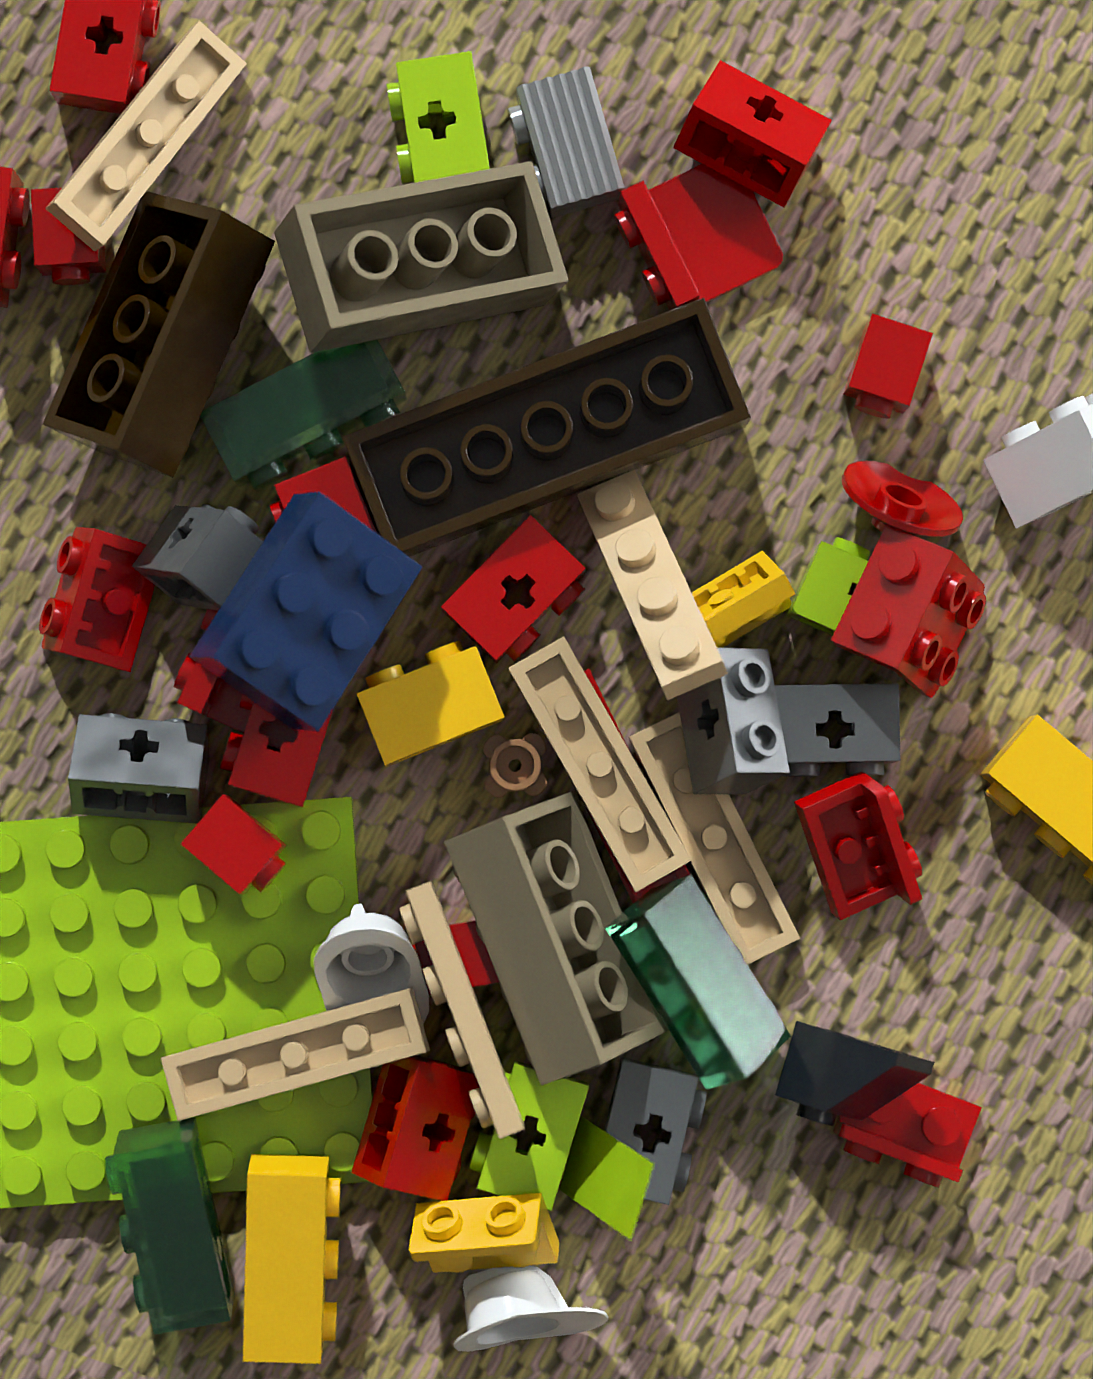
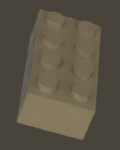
(420, 256)
(543, 919)

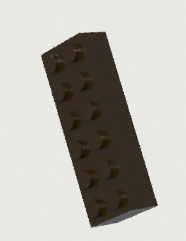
(548, 429)

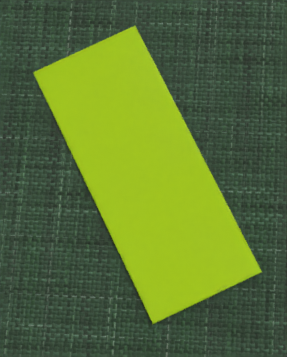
(606, 1177)

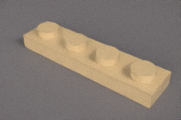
(146, 136)
(652, 585)
(599, 764)
(716, 844)
(471, 1037)
(295, 1054)

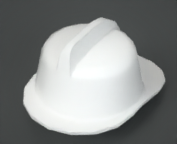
(366, 960)
(518, 1305)

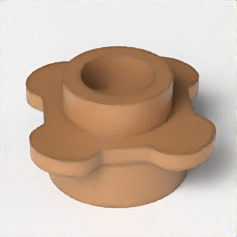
(528, 752)

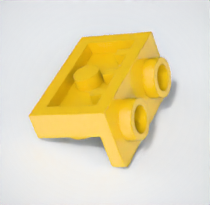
(743, 598)
(484, 1233)

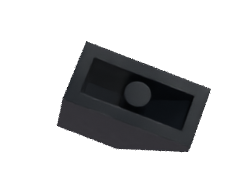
(844, 1074)

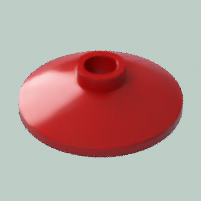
(900, 500)

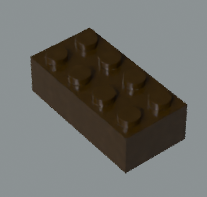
(159, 332)

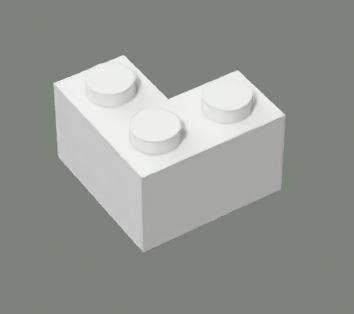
(1046, 466)

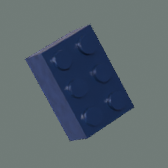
(306, 611)

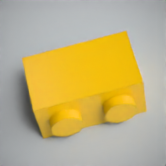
(429, 704)

